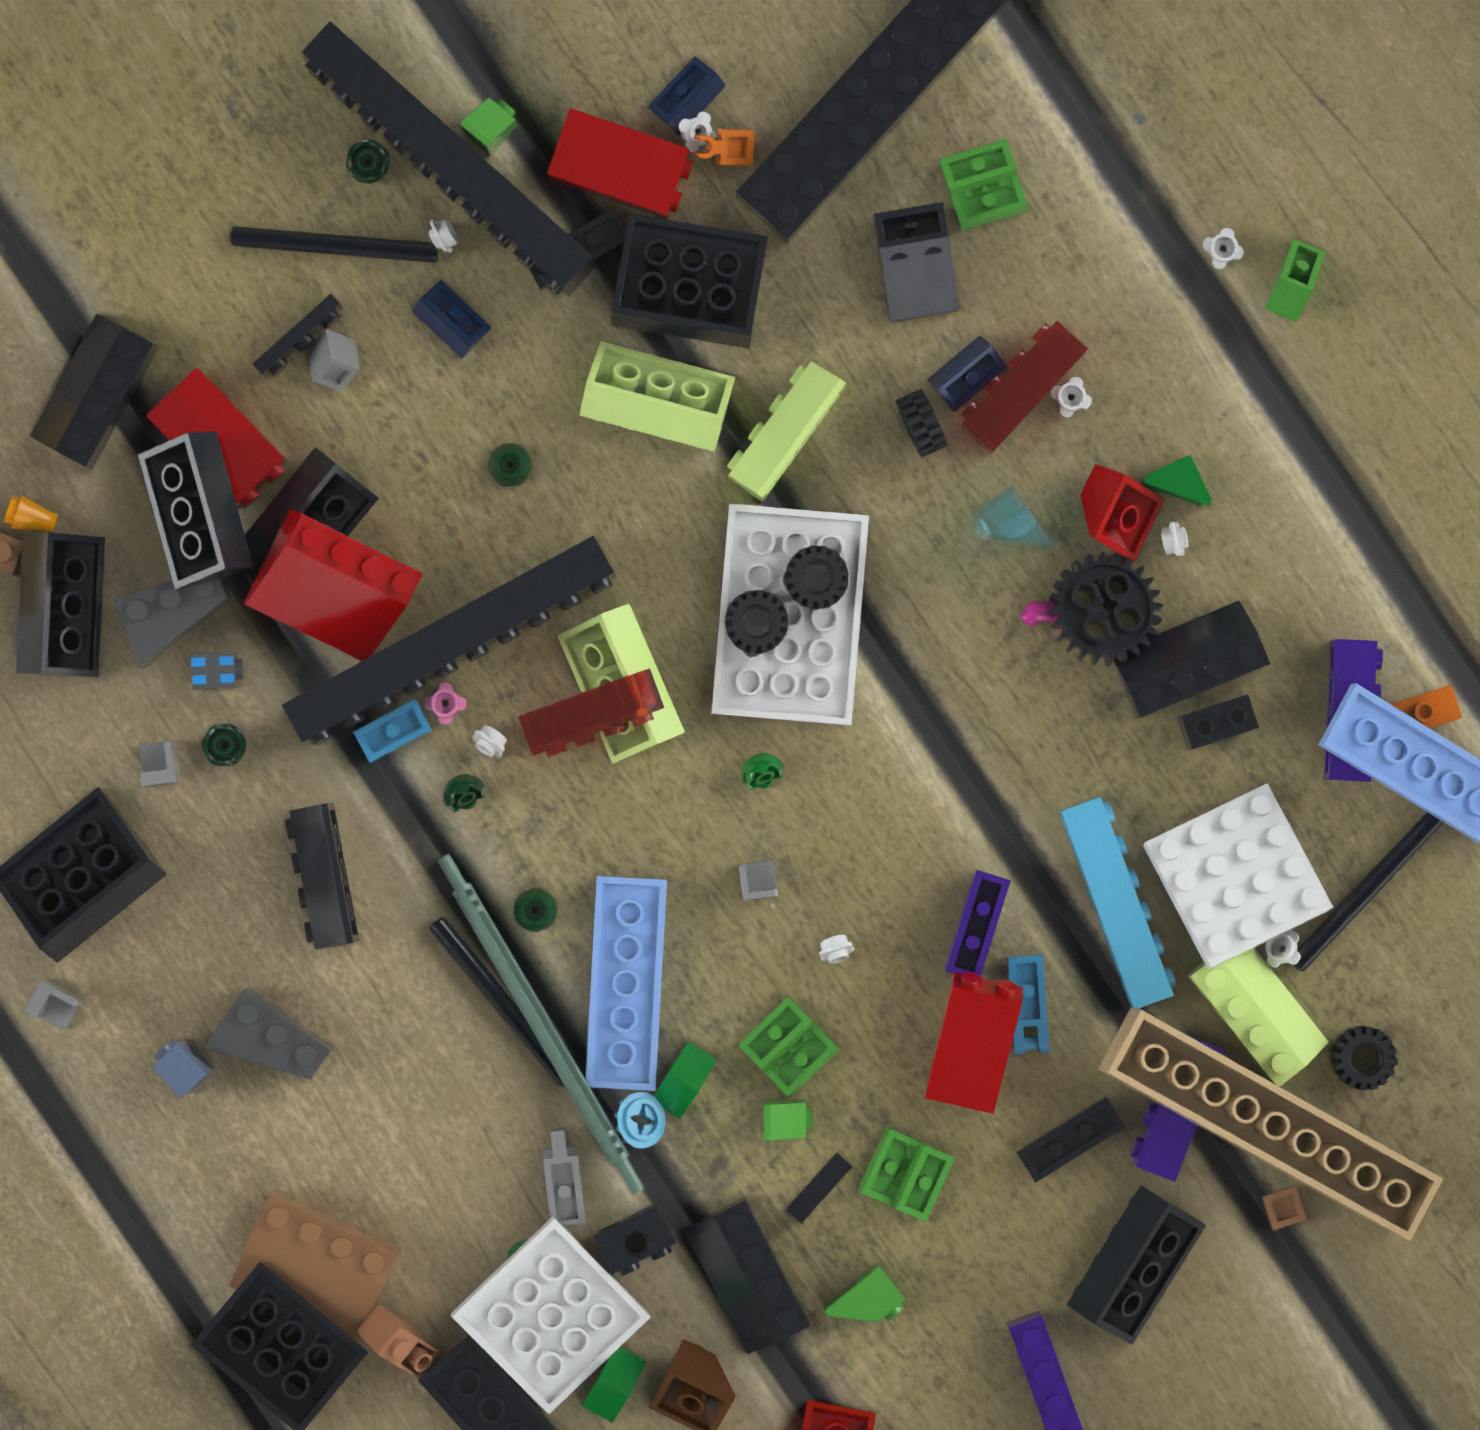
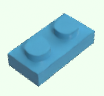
(392, 730)

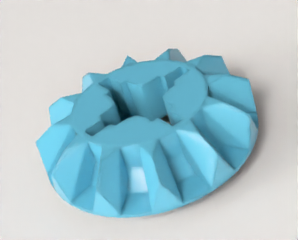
(648, 1109)

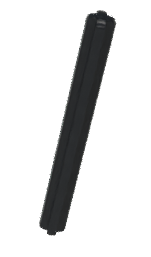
(334, 244)
(1367, 890)
(492, 991)

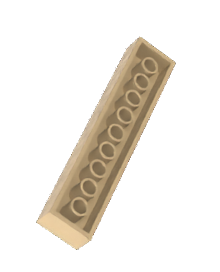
(1270, 1123)

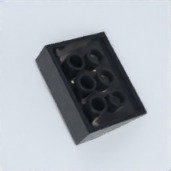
(689, 281)
(78, 875)
(279, 1348)

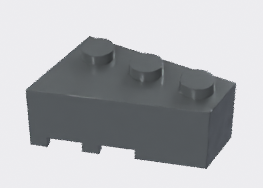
(164, 615)
(269, 1037)

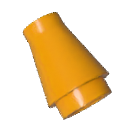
(28, 515)

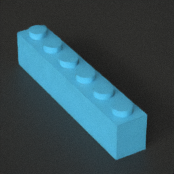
(1116, 902)

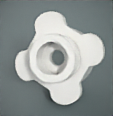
(688, 126)
(443, 235)
(1232, 251)
(1067, 406)
(1174, 539)
(489, 741)
(835, 949)
(1290, 955)

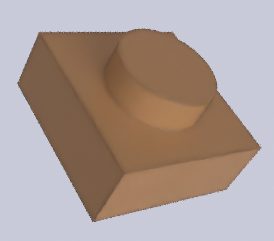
(10, 554)
(1283, 1207)

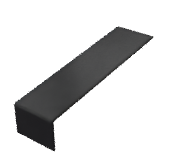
(819, 1188)

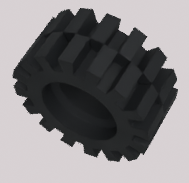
(921, 423)
(816, 555)
(766, 602)
(1385, 1062)

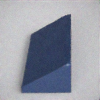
(687, 94)
(451, 319)
(967, 373)

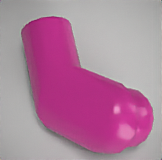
(1038, 612)

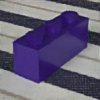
(977, 923)

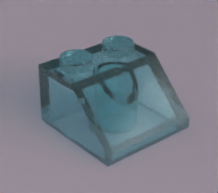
(1010, 523)

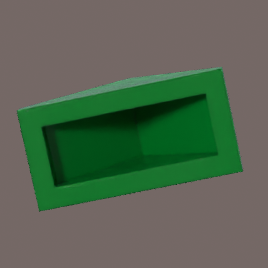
(1181, 481)
(684, 1079)
(614, 1384)

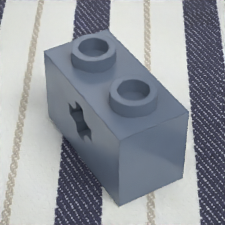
(182, 1067)

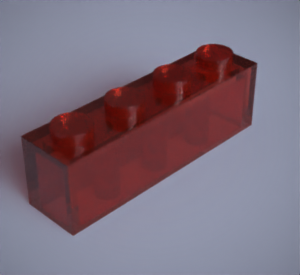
(1023, 387)
(591, 712)

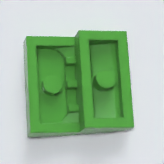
(983, 185)
(789, 1047)
(906, 1174)

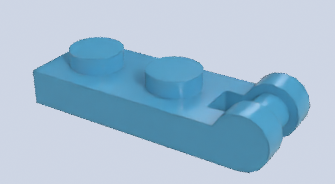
(1029, 973)

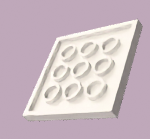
(1237, 876)
(550, 1315)

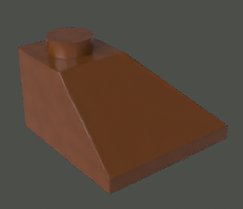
(694, 1389)

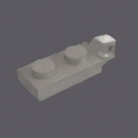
(564, 1181)

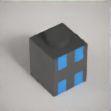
(216, 670)

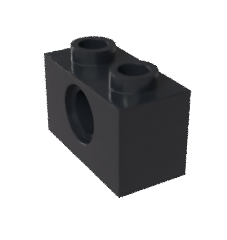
(1218, 722)
(650, 1224)

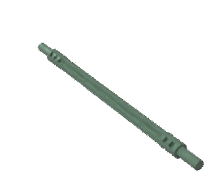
(540, 1024)

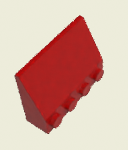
(331, 586)

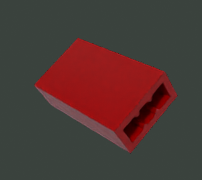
(620, 164)
(203, 407)
(974, 1042)

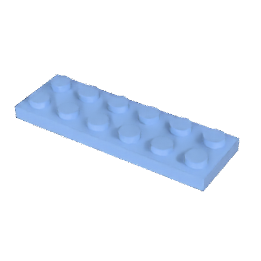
(1407, 758)
(626, 983)

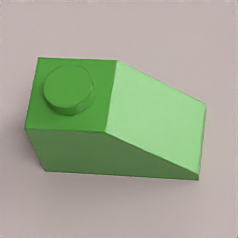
(489, 125)
(1295, 280)
(786, 1119)
(868, 1298)

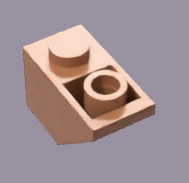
(398, 1341)

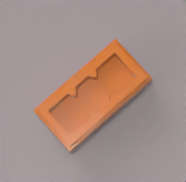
(1432, 707)

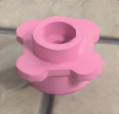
(456, 703)

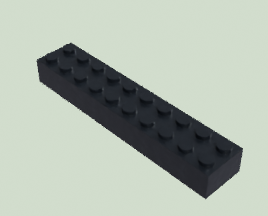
(862, 110)
(455, 165)
(448, 641)

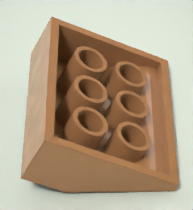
(320, 1259)

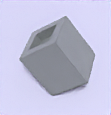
(333, 360)
(159, 764)
(758, 880)
(53, 1004)

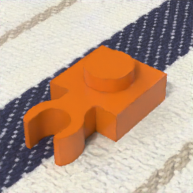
(730, 147)

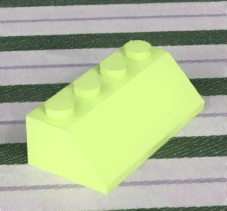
(657, 396)
(786, 430)
(610, 650)
(1260, 1014)

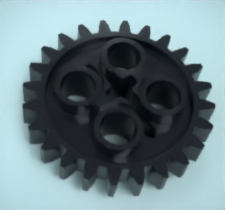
(1075, 617)

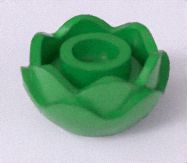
(761, 771)

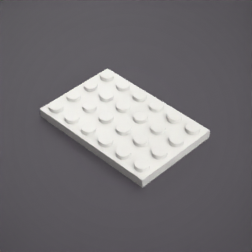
(816, 663)

